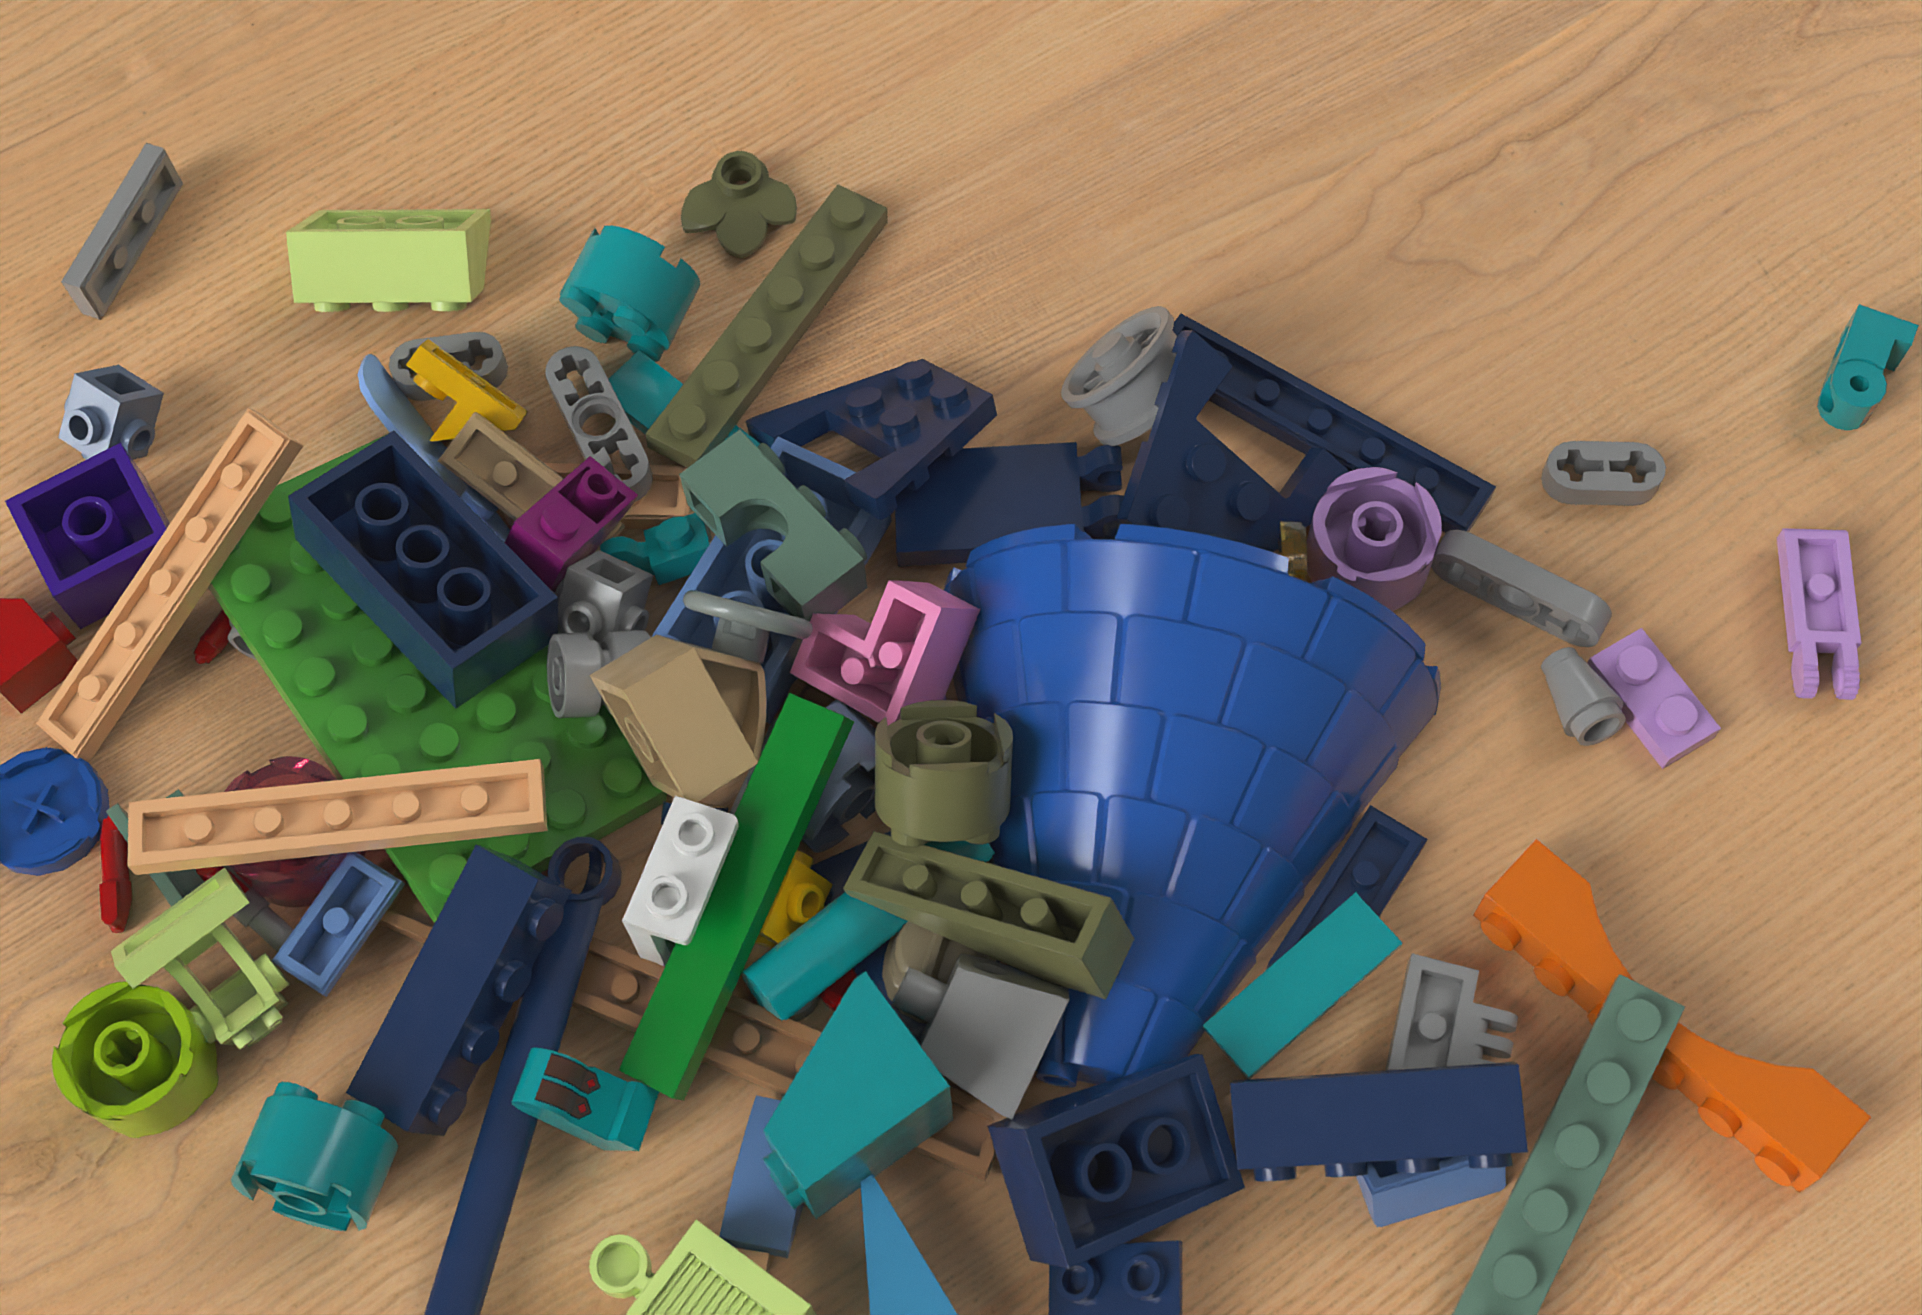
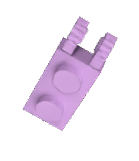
(1820, 608)

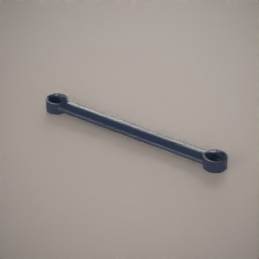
(507, 1131)

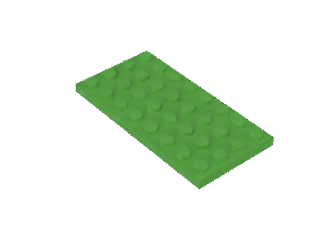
(383, 717)

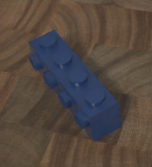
(459, 992)
(1379, 1117)

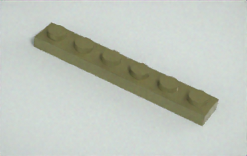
(767, 328)

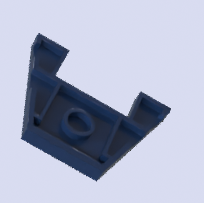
(897, 415)
(1196, 482)

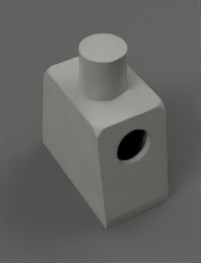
(985, 1026)

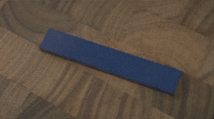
(1311, 418)

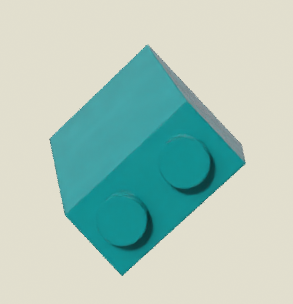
(854, 1103)

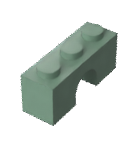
(745, 490)

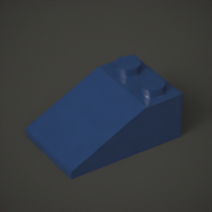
(1115, 1160)

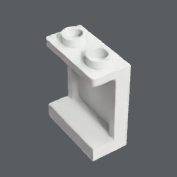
(678, 878)

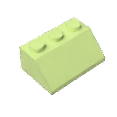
(389, 258)

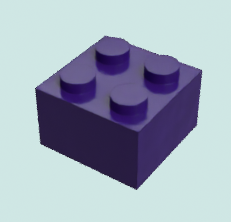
(90, 531)

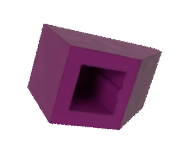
(570, 521)

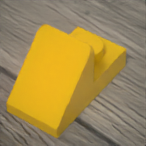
(444, 375)

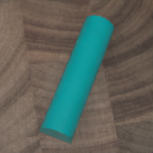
(830, 946)

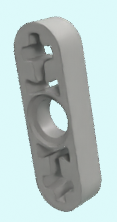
(600, 400)
(1521, 588)

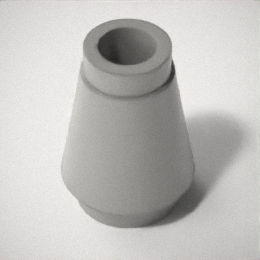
(1582, 698)

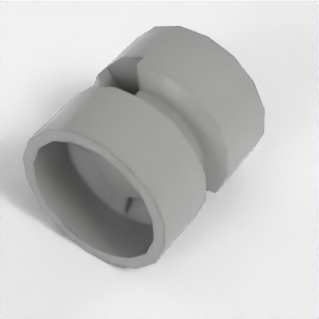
(576, 657)

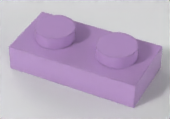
(1655, 698)

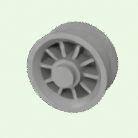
(1123, 376)

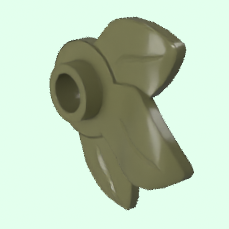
(739, 211)

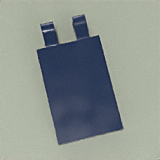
(1003, 492)

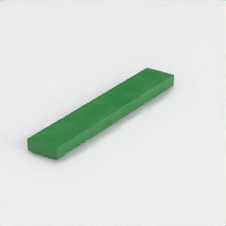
(770, 828)

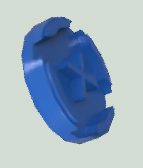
(49, 811)

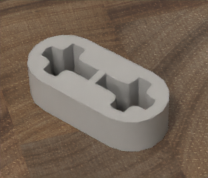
(463, 348)
(1603, 473)

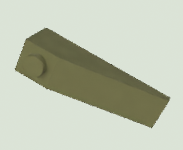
(1000, 912)

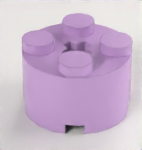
(1375, 535)

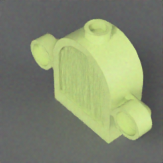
(696, 1279)

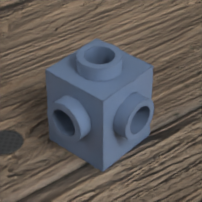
(108, 409)

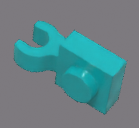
(668, 549)

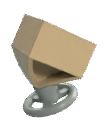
(697, 709)

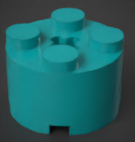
(629, 291)
(316, 1158)

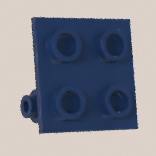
(1121, 1281)

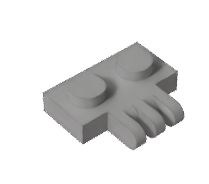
(1441, 1023)

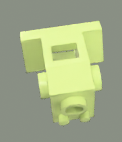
(243, 1005)

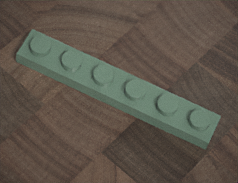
(1571, 1153)

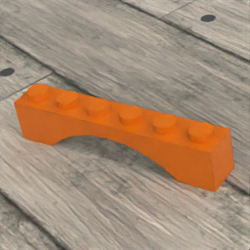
(1779, 1113)

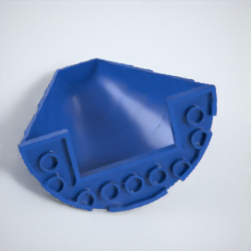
(1179, 747)

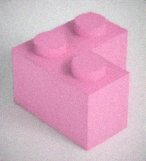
(895, 659)

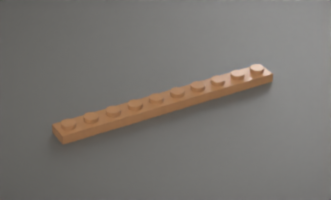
(746, 1041)

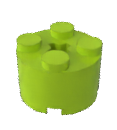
(128, 1094)

